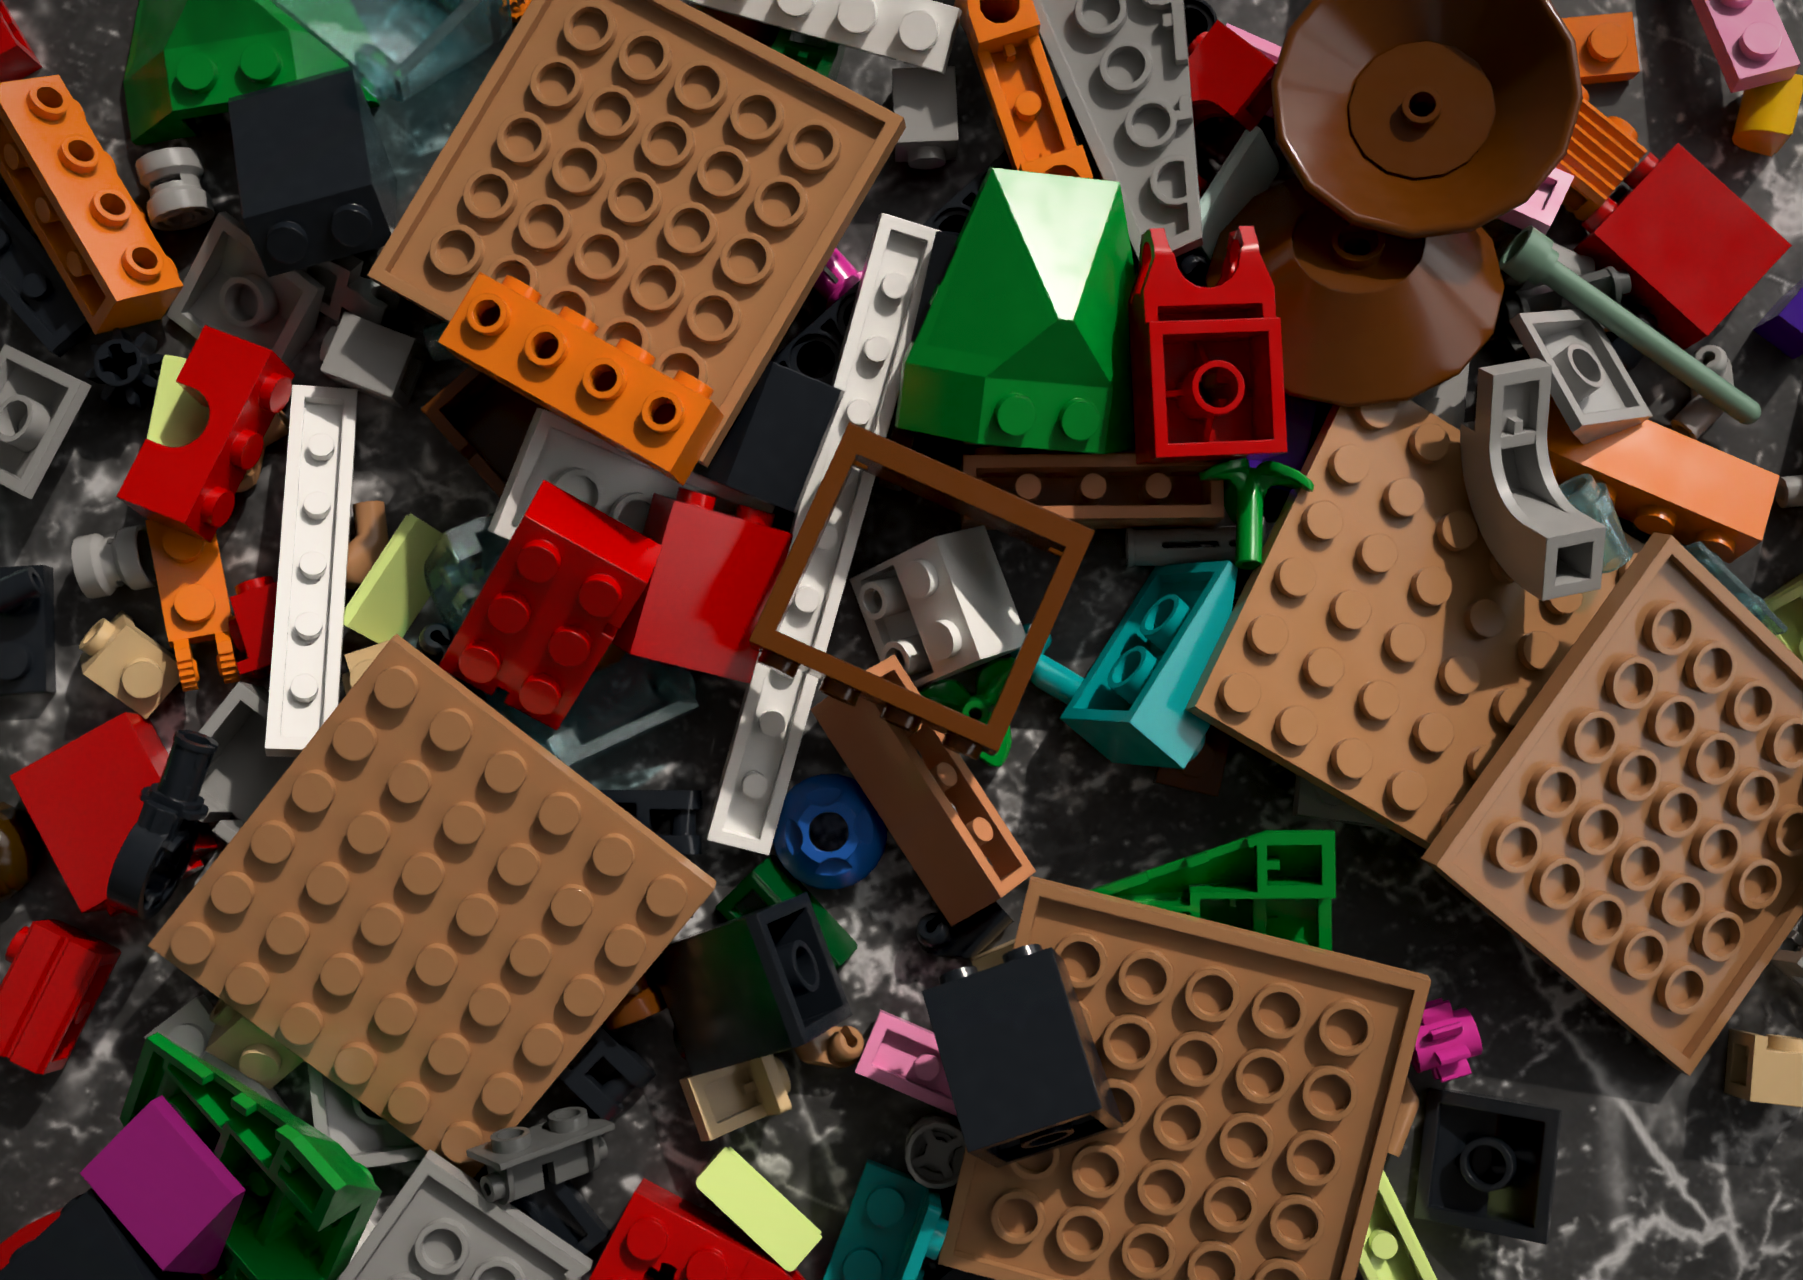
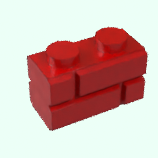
(50, 992)

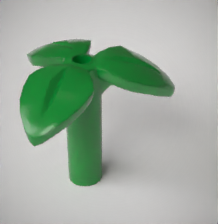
(1244, 498)
(989, 684)

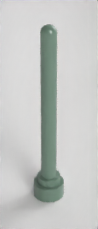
(1534, 260)

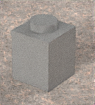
(930, 116)
(373, 359)

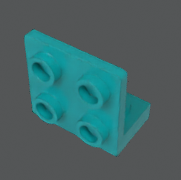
(888, 1228)

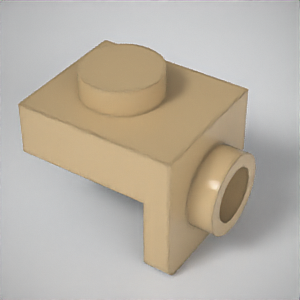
(128, 664)
(249, 1047)
(737, 1095)

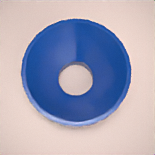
(865, 832)

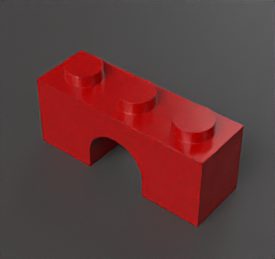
(1228, 80)
(197, 482)

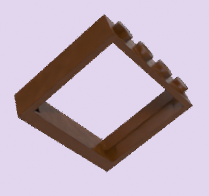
(961, 494)

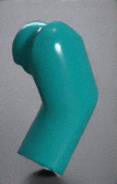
(1053, 676)

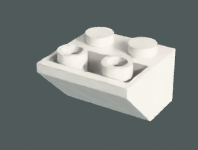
(940, 606)

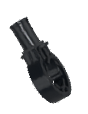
(165, 832)

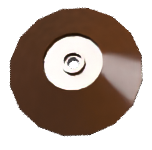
(1499, 96)
(1372, 321)

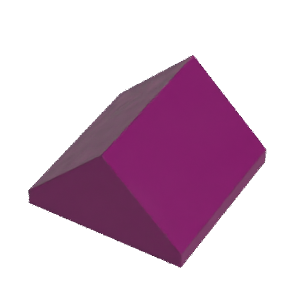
(168, 1189)

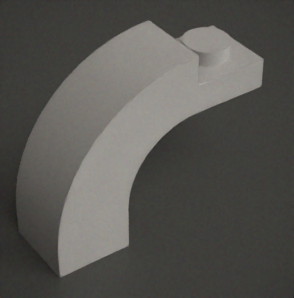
(1513, 489)

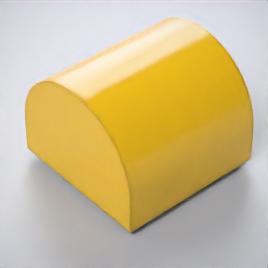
(1768, 116)

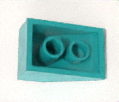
(1150, 666)

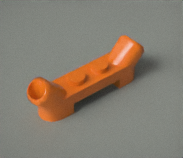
(1021, 87)

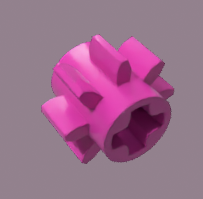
(1446, 1041)

